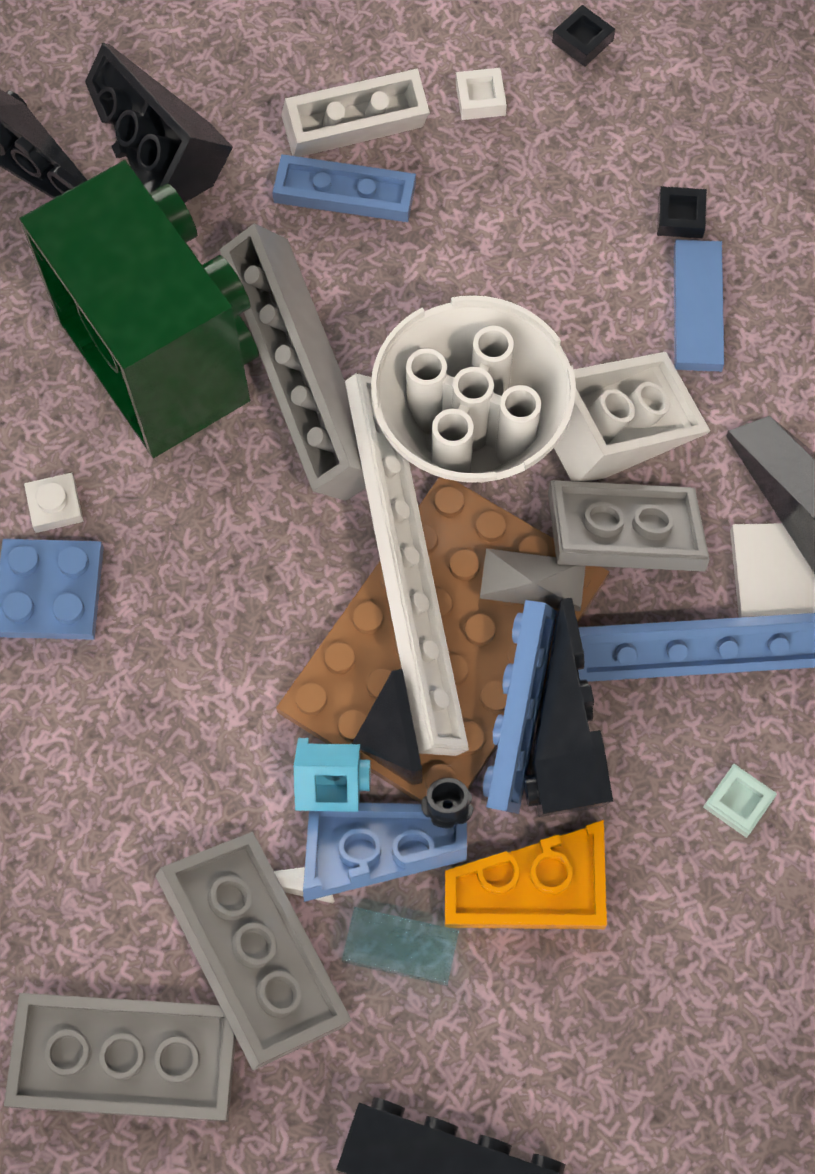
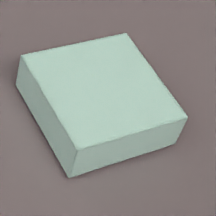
(740, 800)

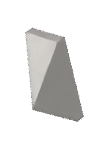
(530, 577)

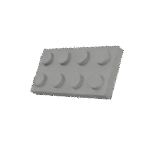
(252, 949)
(121, 1057)

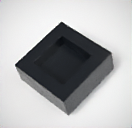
(583, 35)
(681, 212)

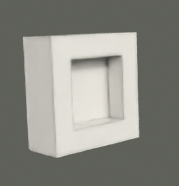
(481, 93)
(53, 502)

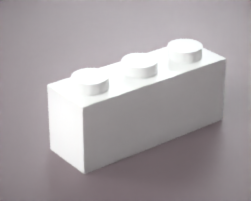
(354, 113)

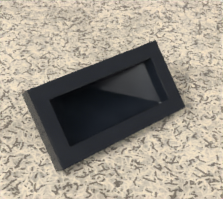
(390, 733)

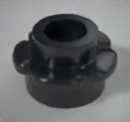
(447, 792)

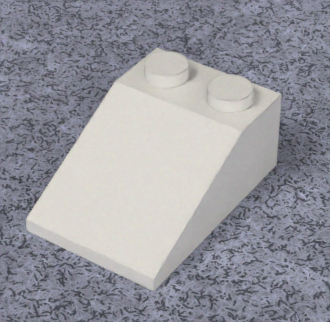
(626, 416)

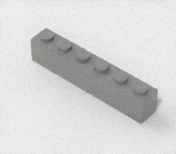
(298, 361)

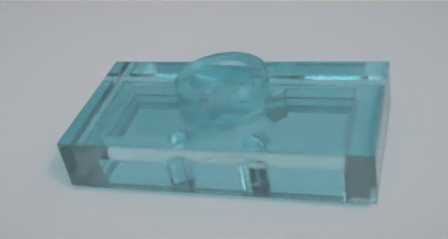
(400, 946)

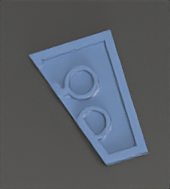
(375, 847)

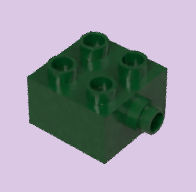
(143, 305)

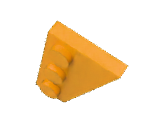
(534, 887)

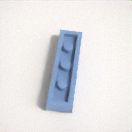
(524, 686)

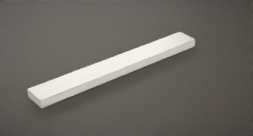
(408, 582)

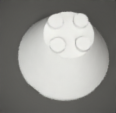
(473, 389)

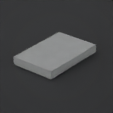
(627, 526)

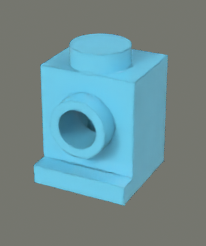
(329, 776)

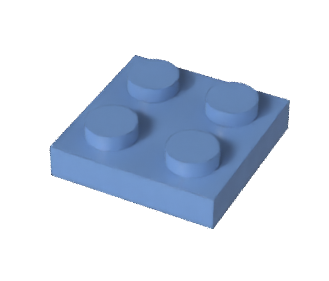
(49, 588)

